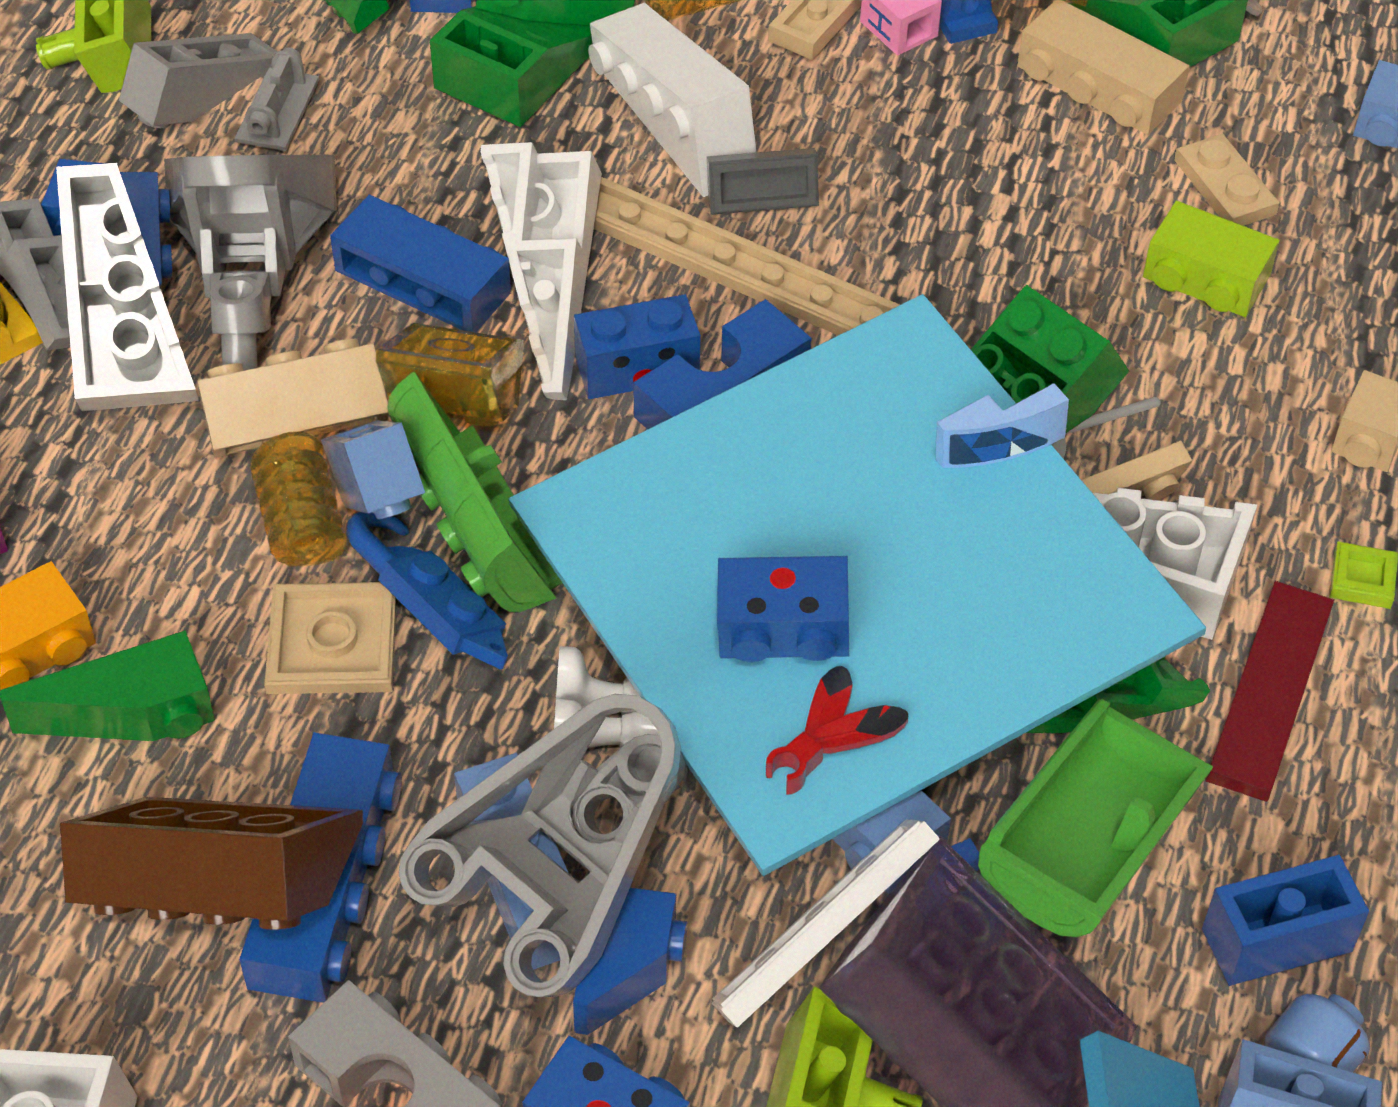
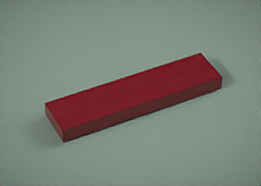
(1270, 691)

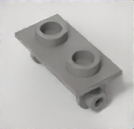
(278, 103)

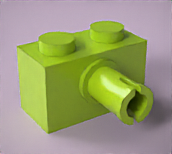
(100, 40)
(827, 1061)

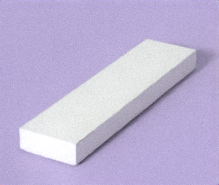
(824, 921)

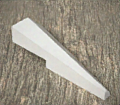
(547, 231)

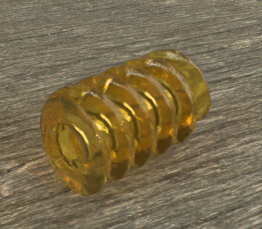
(297, 500)

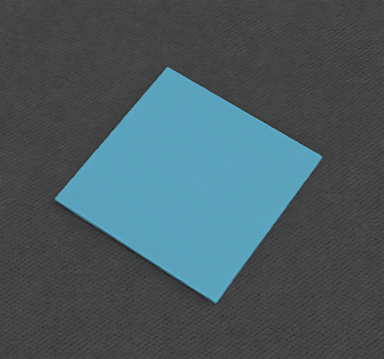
(969, 588)

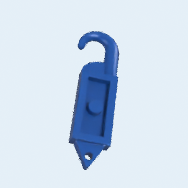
(431, 591)

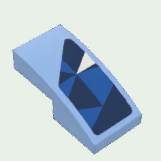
(991, 435)

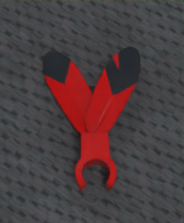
(831, 730)

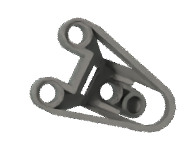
(248, 201)
(566, 912)

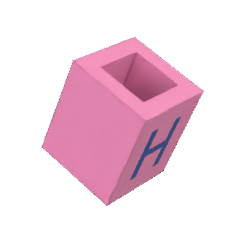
(902, 22)

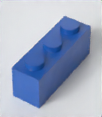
(421, 264)

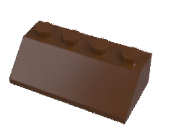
(208, 859)

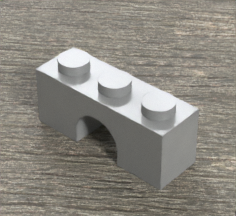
(361, 1043)

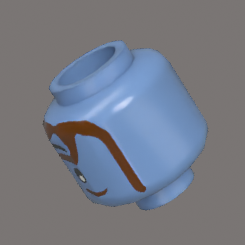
(1321, 1031)

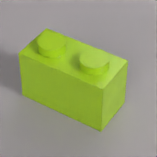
(1210, 259)

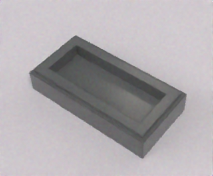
(763, 181)

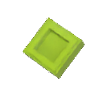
(1364, 575)

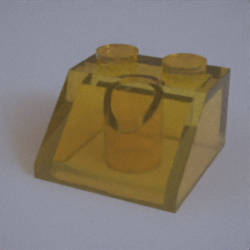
(462, 369)

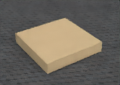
(331, 638)

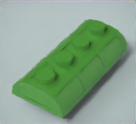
(474, 495)
(1089, 821)

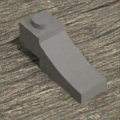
(35, 268)

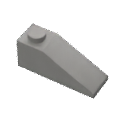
(190, 76)

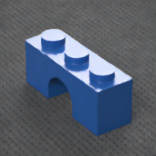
(749, 347)

